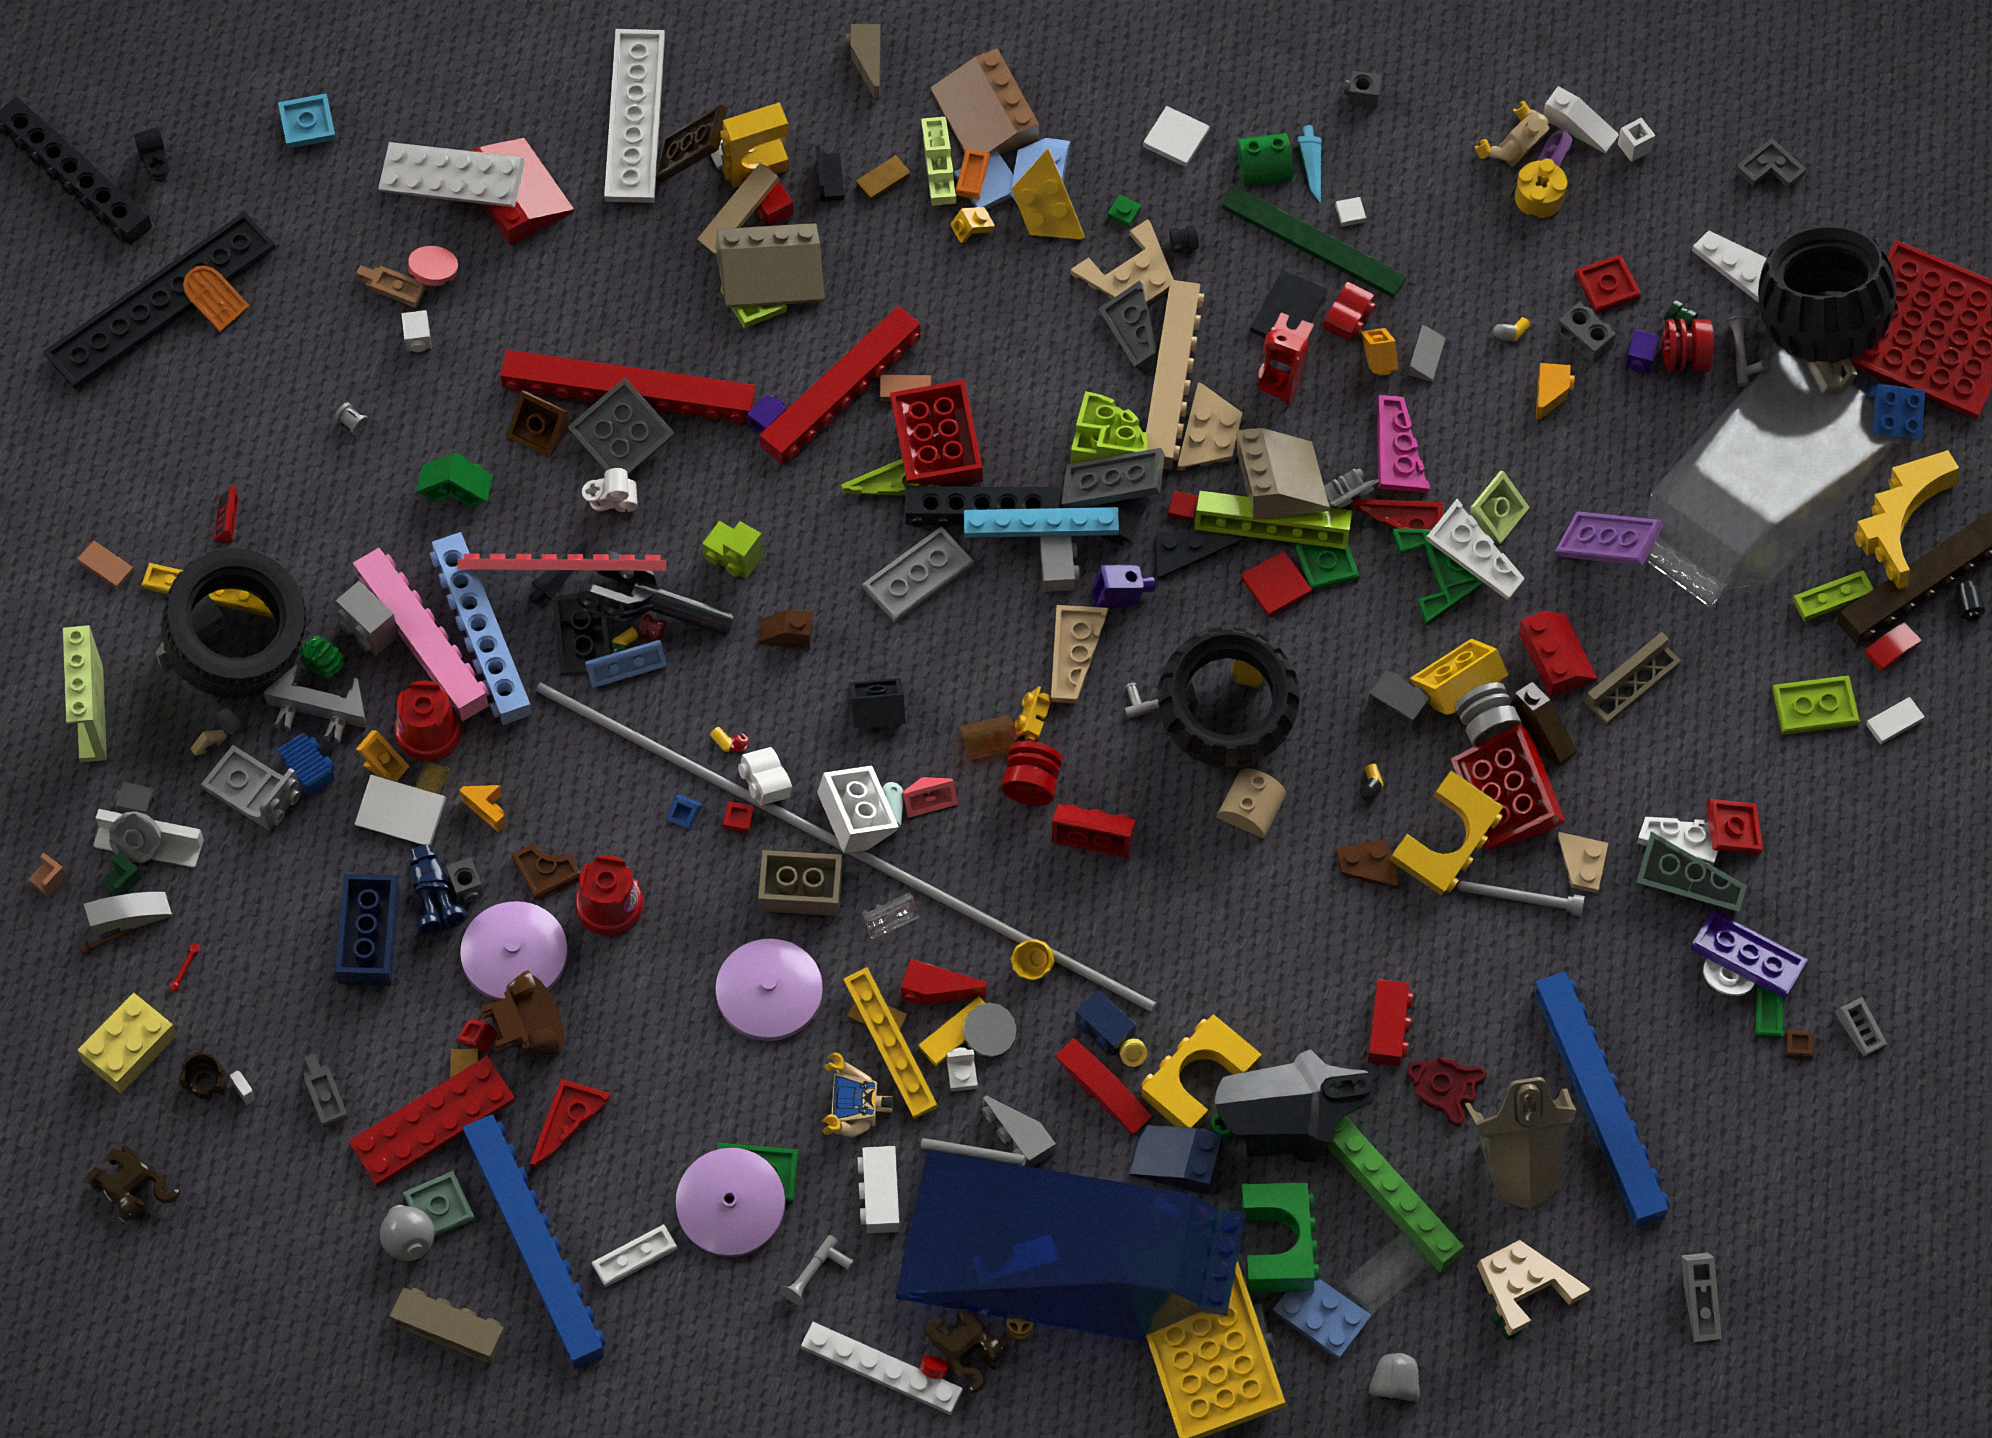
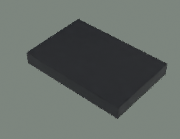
(1292, 297)

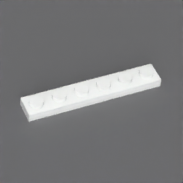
(881, 1368)

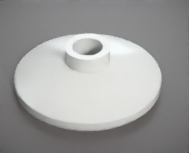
(1725, 980)

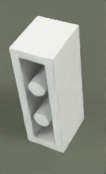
(879, 1189)

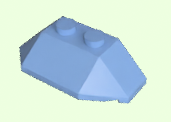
(1029, 155)

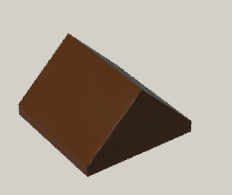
(538, 424)

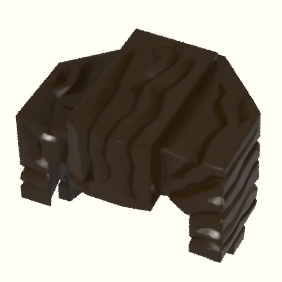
(203, 1075)

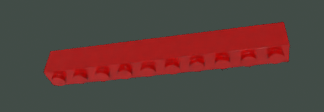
(660, 389)

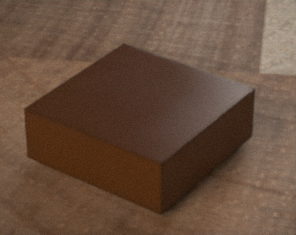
(1799, 1044)

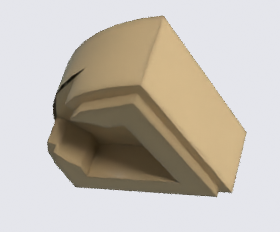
(207, 739)

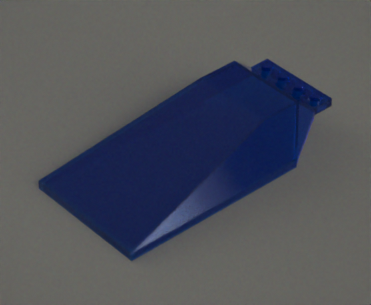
(1066, 1248)

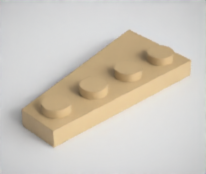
(1074, 646)

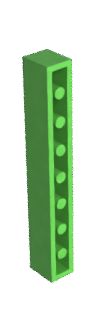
(1394, 1195)

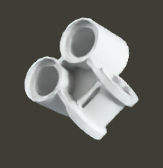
(613, 491)

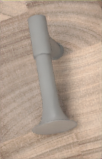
(1738, 325)
(1139, 708)
(795, 1291)

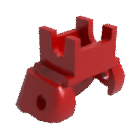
(1288, 348)

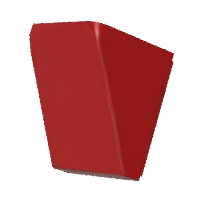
(477, 1035)

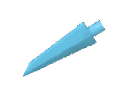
(1311, 154)

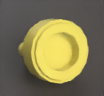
(1133, 1052)

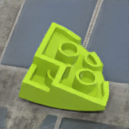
(1105, 430)

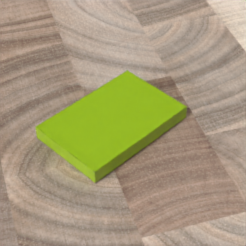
(1815, 705)

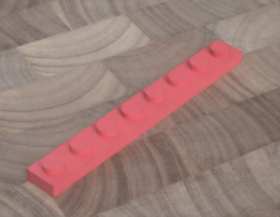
(573, 562)

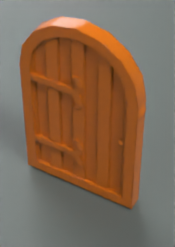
(213, 296)

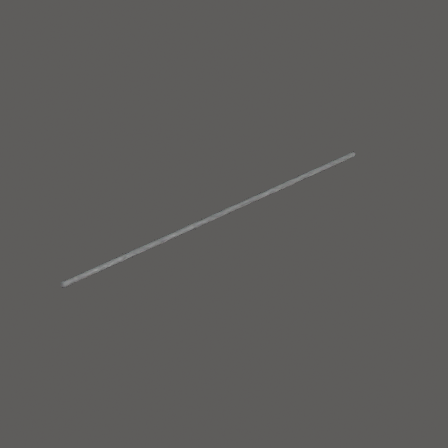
(832, 840)

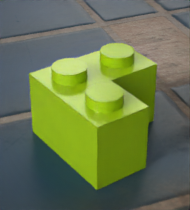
(734, 549)

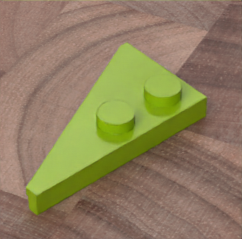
(882, 481)

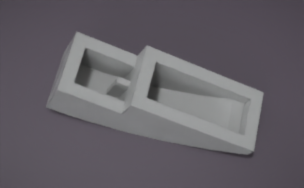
(127, 911)

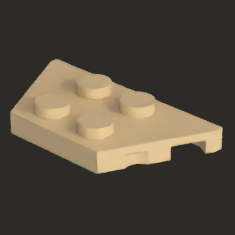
(1210, 430)

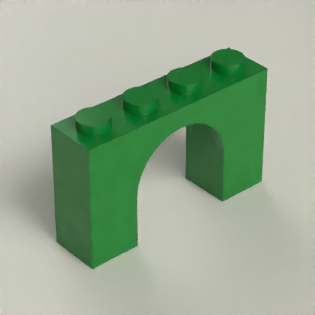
(1288, 1205)

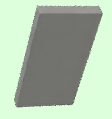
(918, 574)

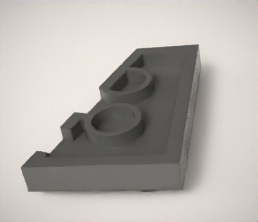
(1131, 324)

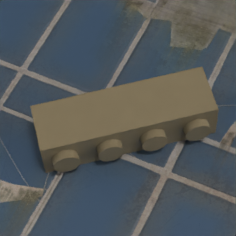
(448, 1325)

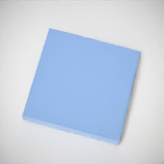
(996, 184)

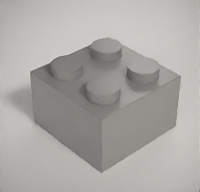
(366, 619)

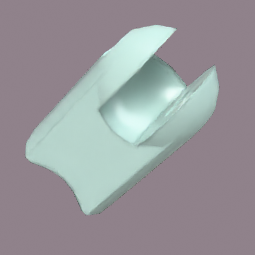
(895, 799)

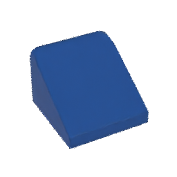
(684, 811)

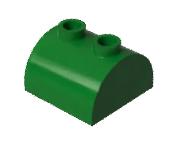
(1265, 159)

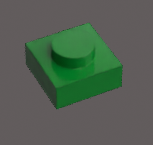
(1124, 211)

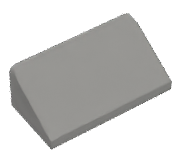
(1426, 354)

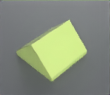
(1499, 508)

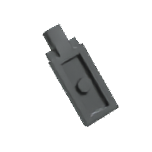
(324, 1093)

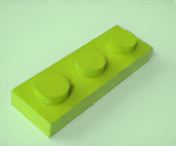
(1832, 595)

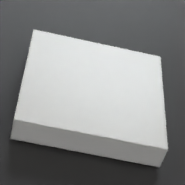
(1176, 136)

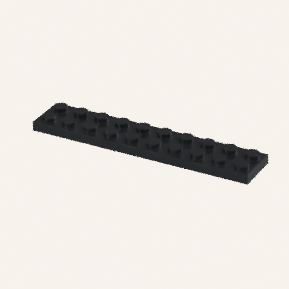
(155, 302)

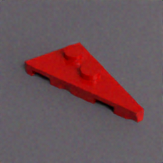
(1401, 513)
(569, 1111)

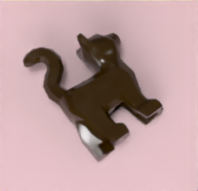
(127, 1181)
(962, 1342)

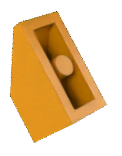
(1380, 351)
(1552, 387)

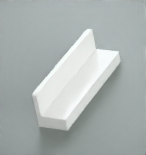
(178, 845)

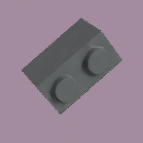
(1399, 700)

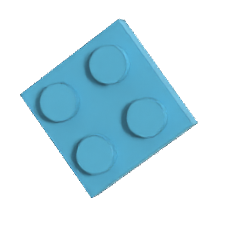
(306, 121)

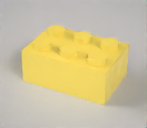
(127, 1042)

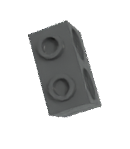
(1581, 335)

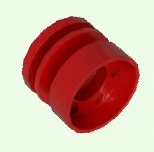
(1685, 345)
(1031, 773)

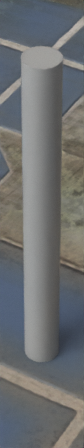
(975, 1152)

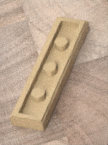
(741, 204)

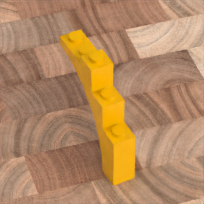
(1910, 488)

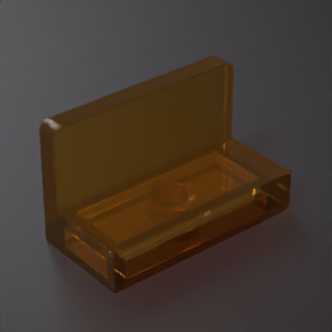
(988, 737)

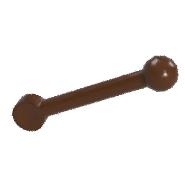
(85, 949)

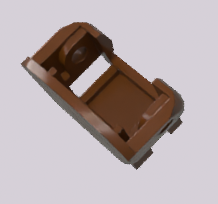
(526, 1017)

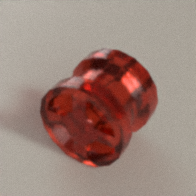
(652, 628)

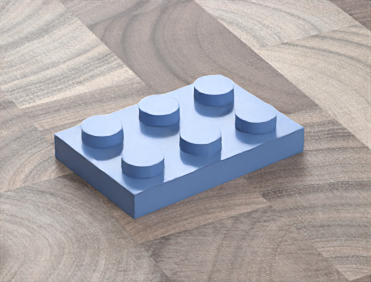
(1323, 1317)

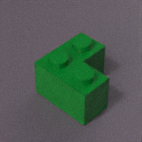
(455, 478)

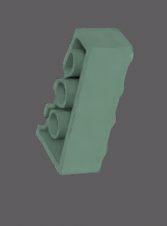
(1682, 873)

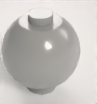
(406, 1233)

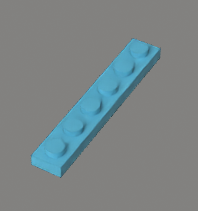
(1041, 522)

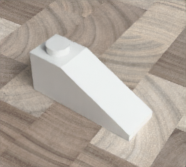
(1579, 120)

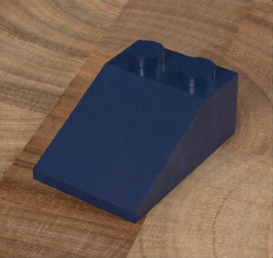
(1177, 1157)

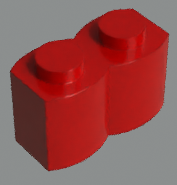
(1349, 311)

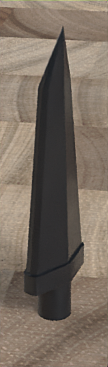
(552, 580)

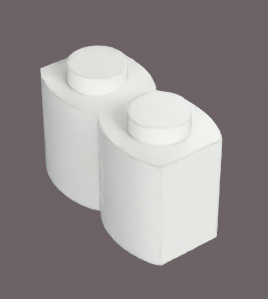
(765, 776)

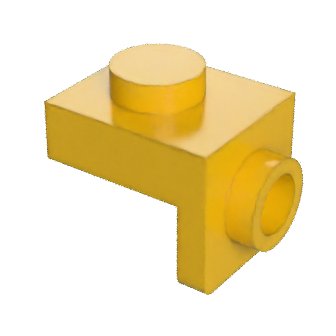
(970, 222)

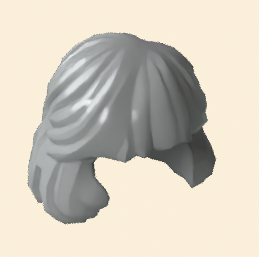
(1396, 1378)

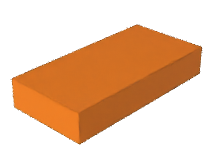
(972, 174)

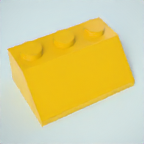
(1458, 673)

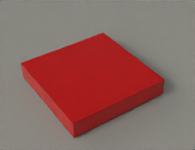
(1608, 283)
(1276, 584)
(1734, 826)

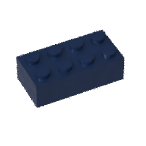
(367, 929)

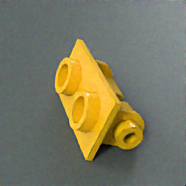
(1034, 705)

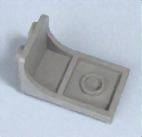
(253, 787)

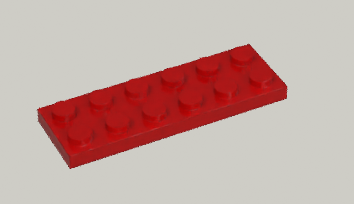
(431, 1121)

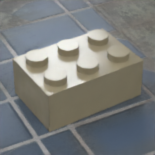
(800, 882)

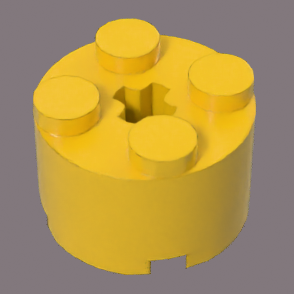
(1541, 188)

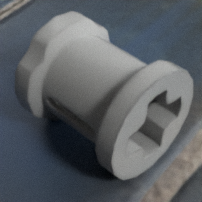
(351, 418)

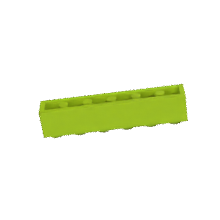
(1233, 516)

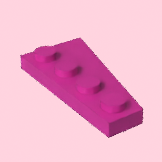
(1397, 449)

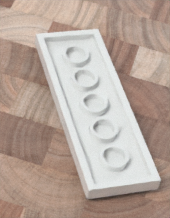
(452, 174)

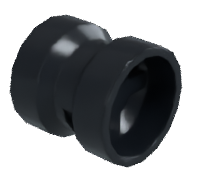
(1184, 238)

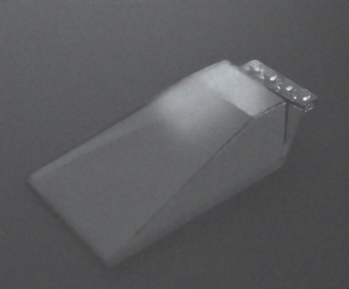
(1763, 481)

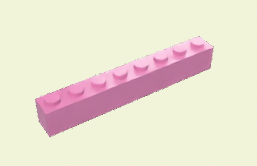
(422, 635)

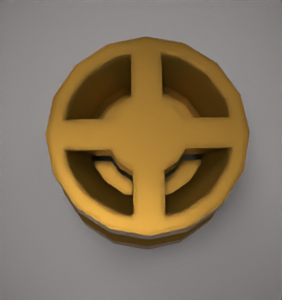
(1019, 1333)

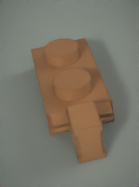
(392, 284)

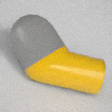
(1511, 332)

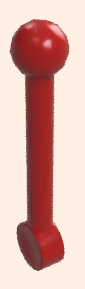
(194, 949)

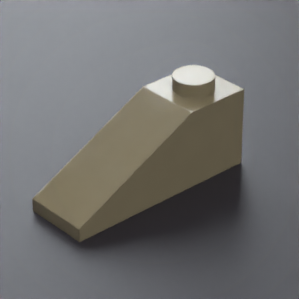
(865, 53)

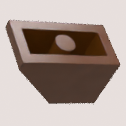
(788, 629)

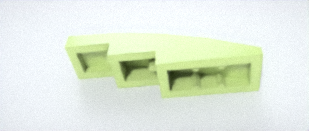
(938, 161)

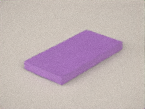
(1609, 538)

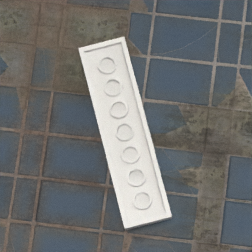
(634, 116)

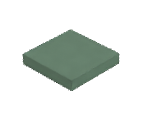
(442, 1202)

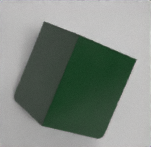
(122, 877)

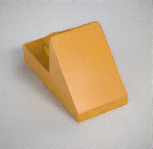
(381, 757)
(482, 802)

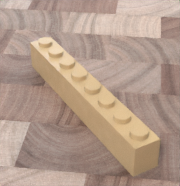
(1172, 369)

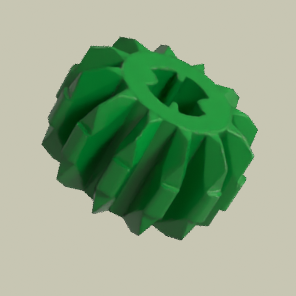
(321, 657)

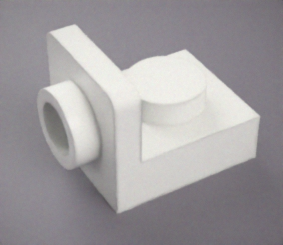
(961, 1069)

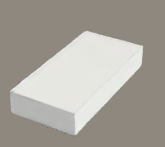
(1895, 720)

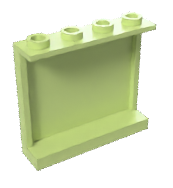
(85, 692)

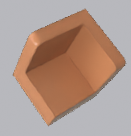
(48, 876)

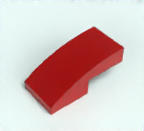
(1892, 646)

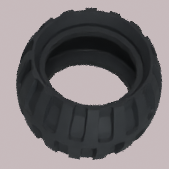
(1825, 261)
(1234, 644)

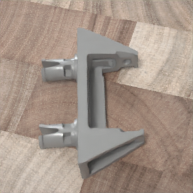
(294, 699)

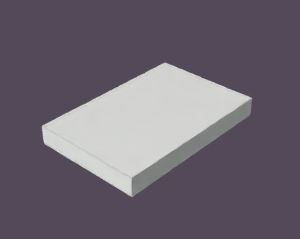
(400, 810)

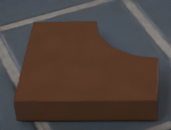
(543, 871)

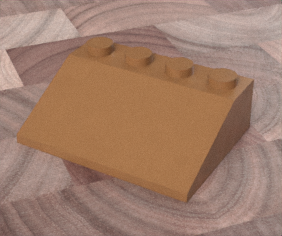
(986, 106)

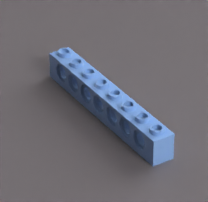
(508, 707)

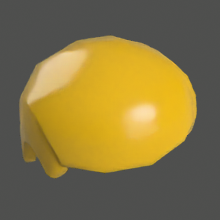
(1032, 959)

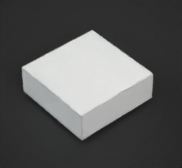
(1350, 211)
(242, 1087)

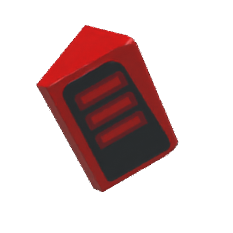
(226, 515)

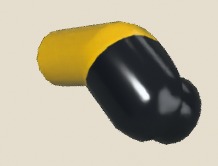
(1374, 783)

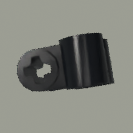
(152, 152)

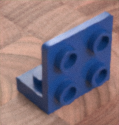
(1897, 411)

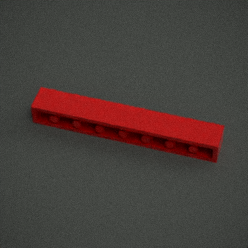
(840, 385)

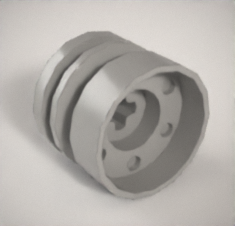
(1486, 712)

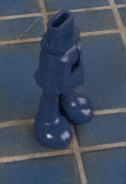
(431, 880)

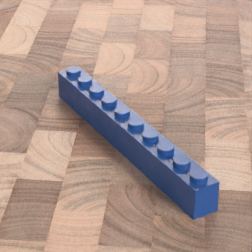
(1601, 1099)
(534, 1242)

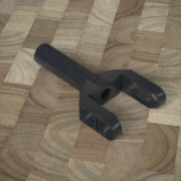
(649, 597)

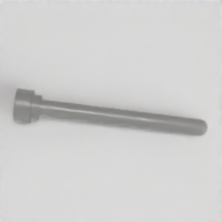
(1572, 904)

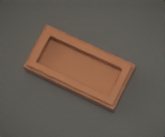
(895, 383)
(105, 565)

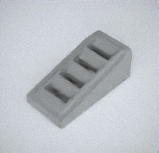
(1853, 1031)

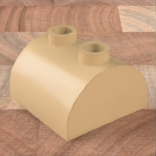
(1252, 802)

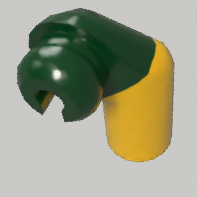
(621, 641)

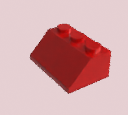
(1556, 652)
(1093, 830)

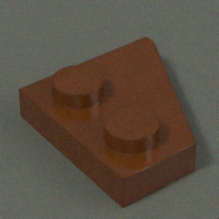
(1368, 862)

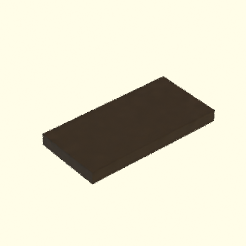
(691, 143)

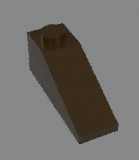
(1543, 722)

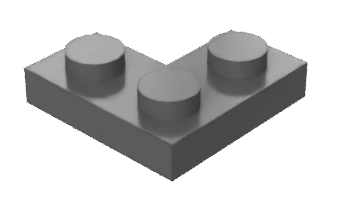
(1774, 160)

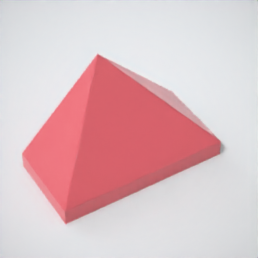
(929, 795)

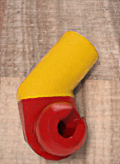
(729, 744)

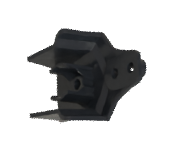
(1290, 1105)

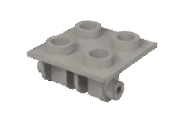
(1349, 486)

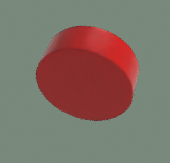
(934, 1367)

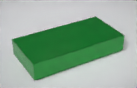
(1768, 1014)

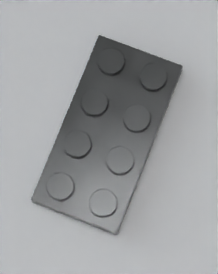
(1113, 478)

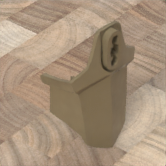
(1525, 1146)

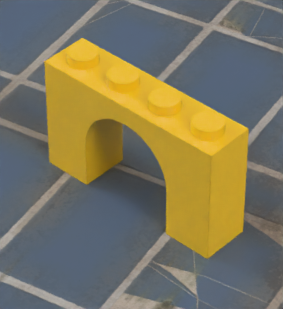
(742, 143)
(1477, 814)
(1210, 1041)

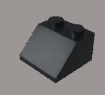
(877, 704)

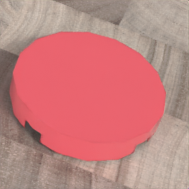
(433, 265)

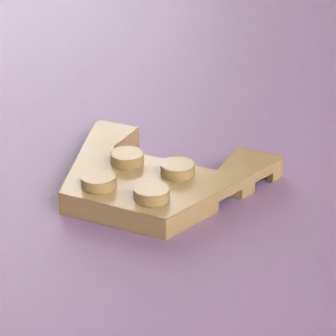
(1146, 266)
(1519, 1273)

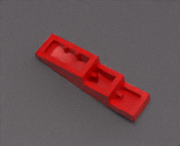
(1103, 1086)

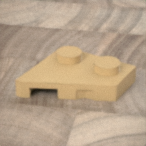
(1583, 860)

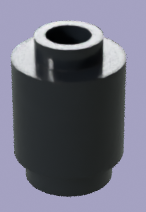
(1970, 601)

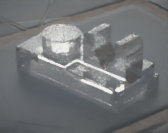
(891, 915)

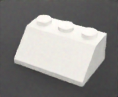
(856, 808)

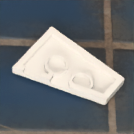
(1690, 836)

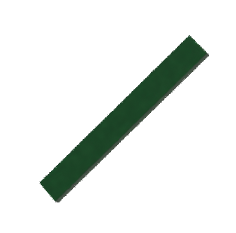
(1314, 242)

